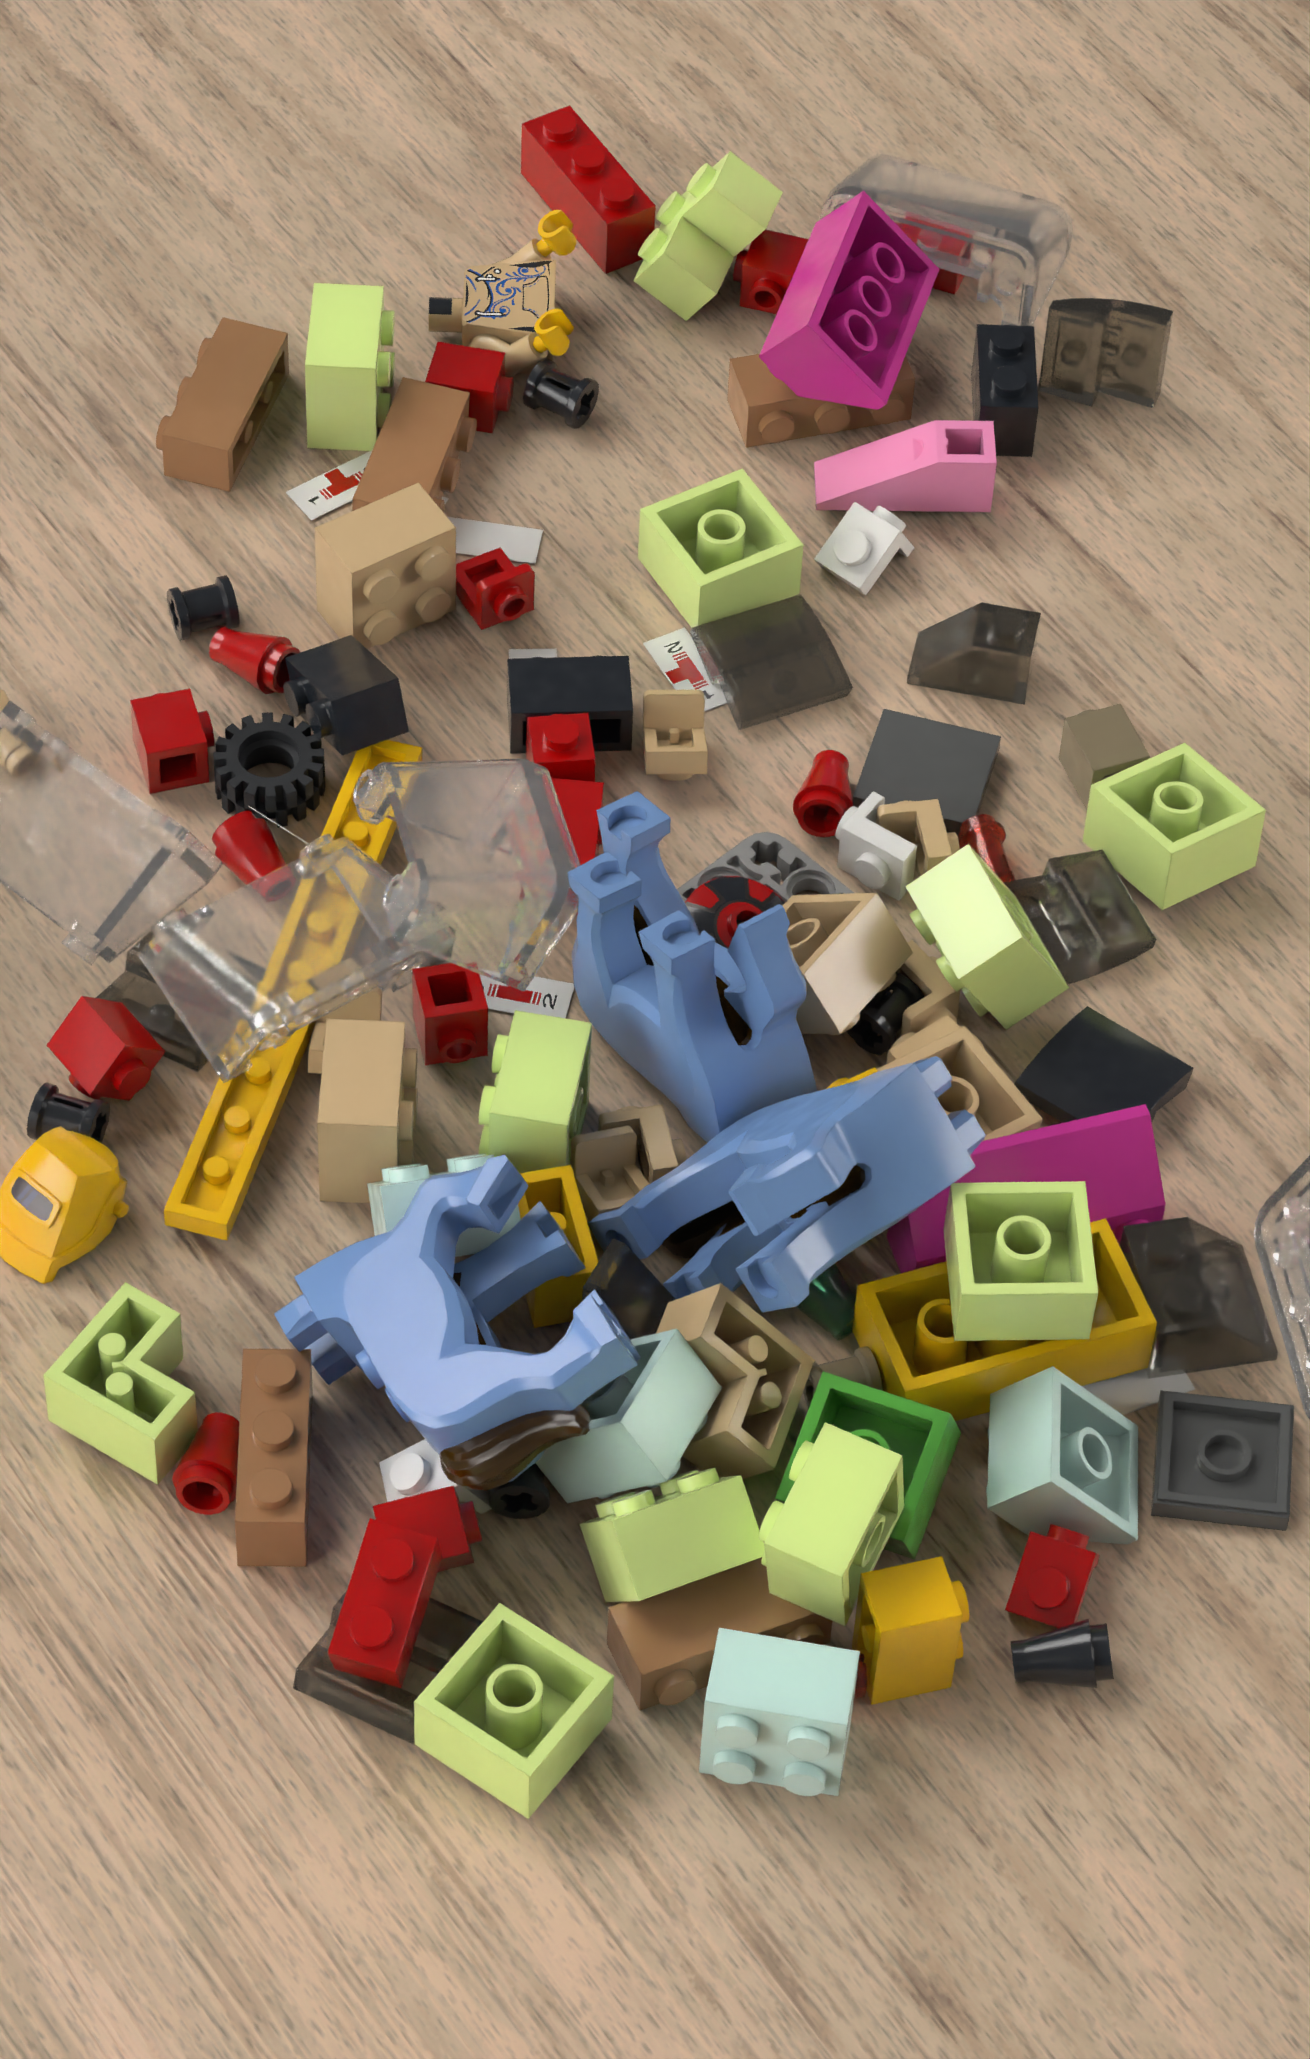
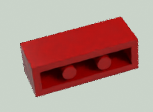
(589, 185)

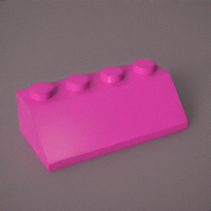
(850, 308)
(1107, 1151)

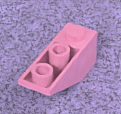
(919, 469)

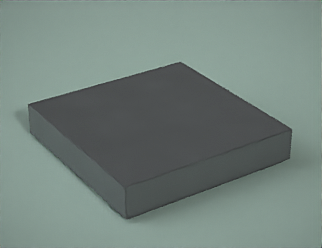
(929, 761)
(1223, 1460)

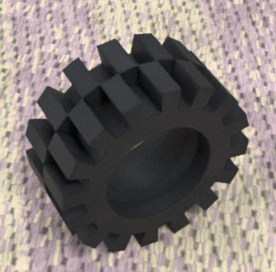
(270, 744)

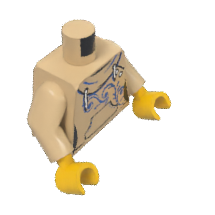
(513, 302)

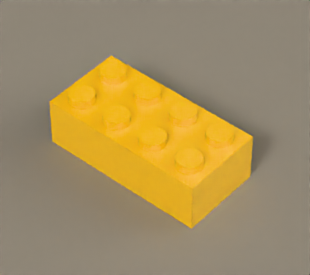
(912, 1337)

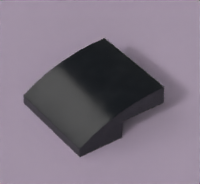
(1100, 1069)

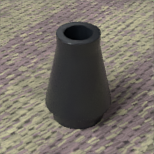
(1065, 1656)

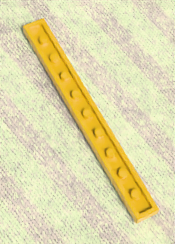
(247, 1107)

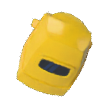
(59, 1203)

